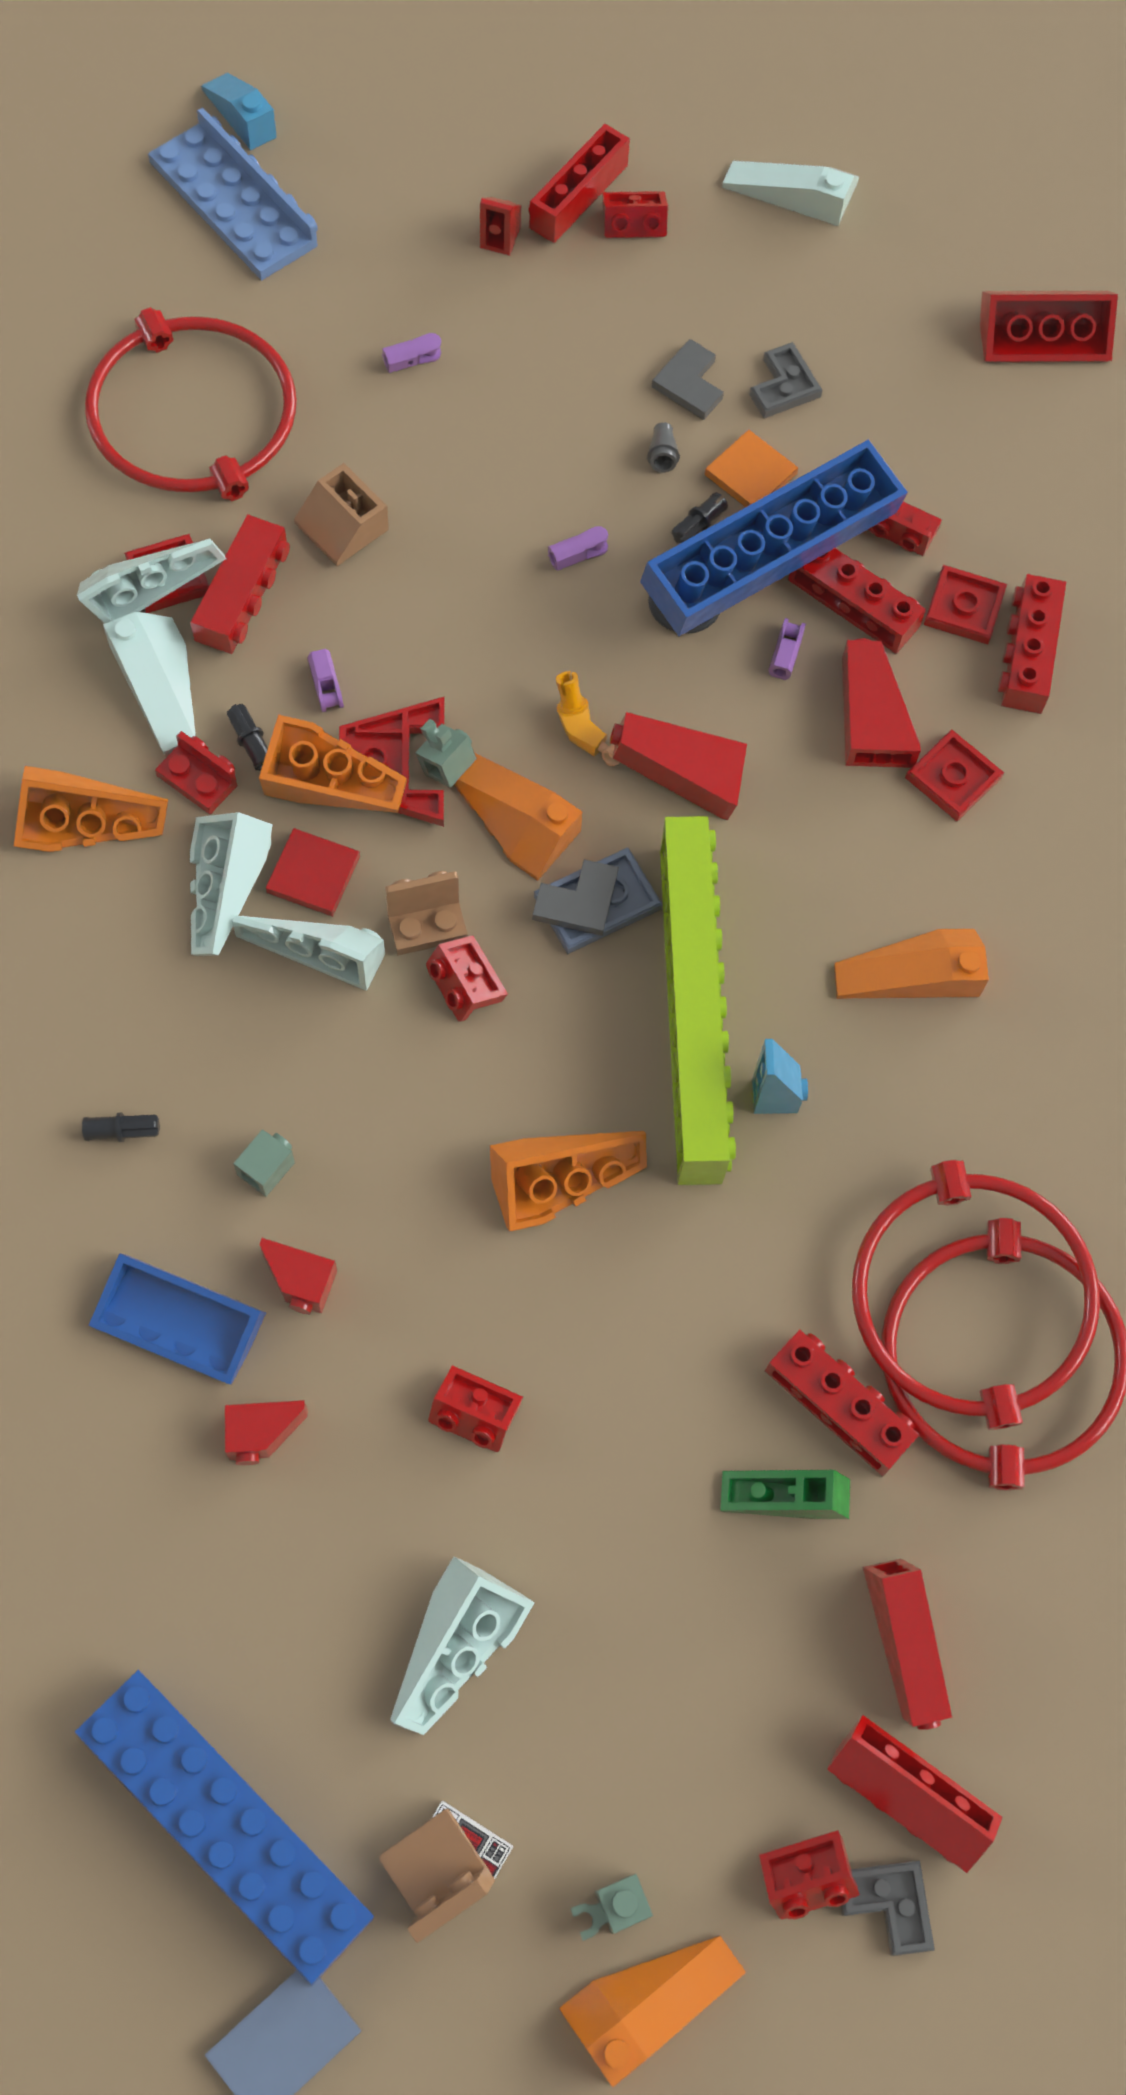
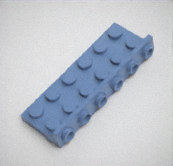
(236, 196)

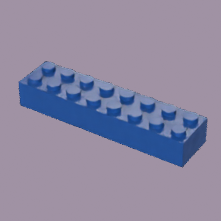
(772, 537)
(225, 1827)

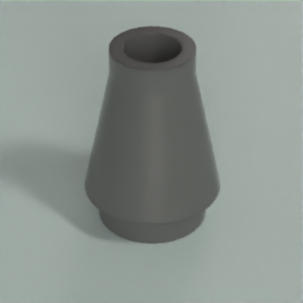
(663, 450)

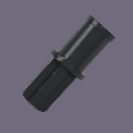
(699, 518)
(248, 734)
(120, 1127)

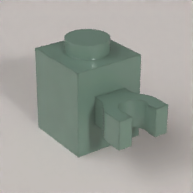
(445, 753)
(618, 1906)

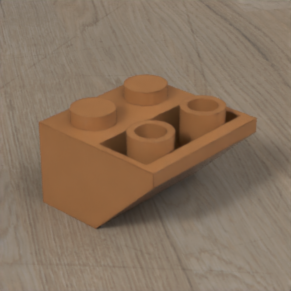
(342, 515)

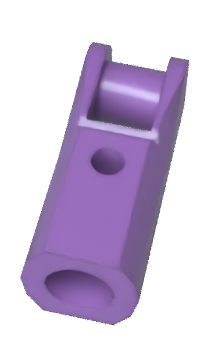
(412, 352)
(578, 548)
(786, 650)
(325, 679)

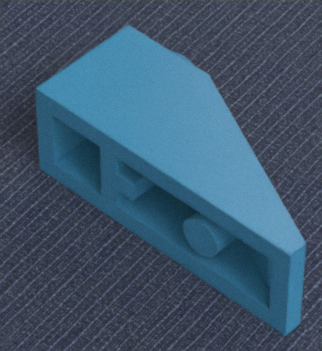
(243, 109)
(777, 1081)

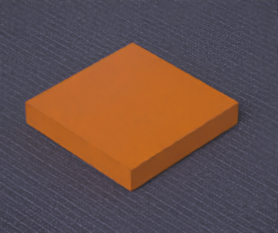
(750, 469)

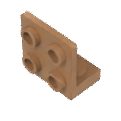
(425, 912)
(437, 1873)

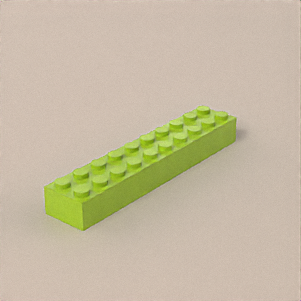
(696, 1002)

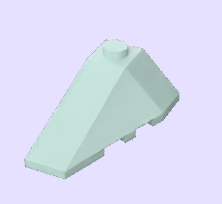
(157, 672)
(228, 860)
(329, 948)

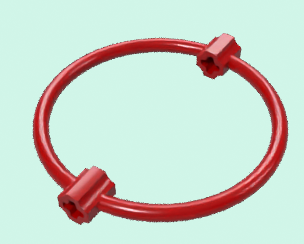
(225, 472)
(998, 1403)
(1004, 1461)

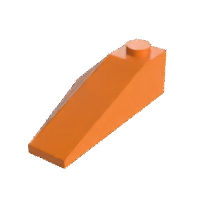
(318, 769)
(919, 967)

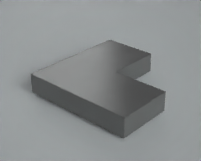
(683, 382)
(791, 384)
(579, 909)
(901, 1895)

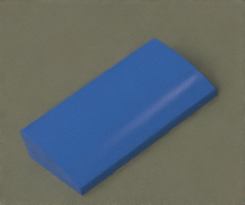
(176, 1318)

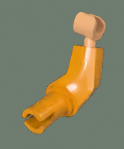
(576, 720)

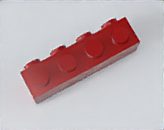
(579, 183)
(240, 584)
(861, 598)
(1033, 643)
(842, 1402)
(915, 1794)

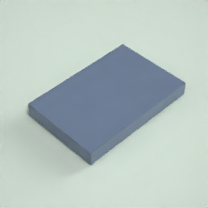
(630, 902)
(284, 2040)

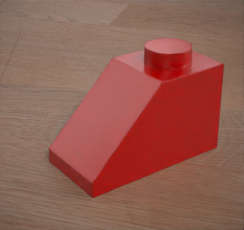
(499, 224)
(300, 1275)
(260, 1428)

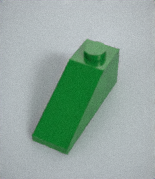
(787, 1493)

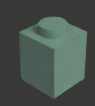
(265, 1161)

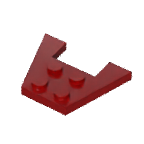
(388, 741)

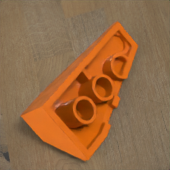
(74, 810)
(521, 815)
(551, 1173)
(641, 2008)

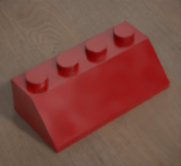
(1048, 325)

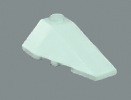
(799, 188)
(145, 579)
(460, 1631)

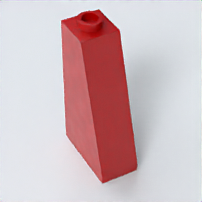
(874, 711)
(684, 760)
(909, 1641)

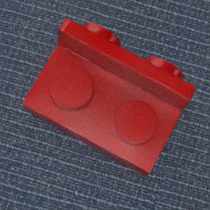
(635, 214)
(909, 528)
(198, 773)
(465, 976)
(474, 1409)
(808, 1876)

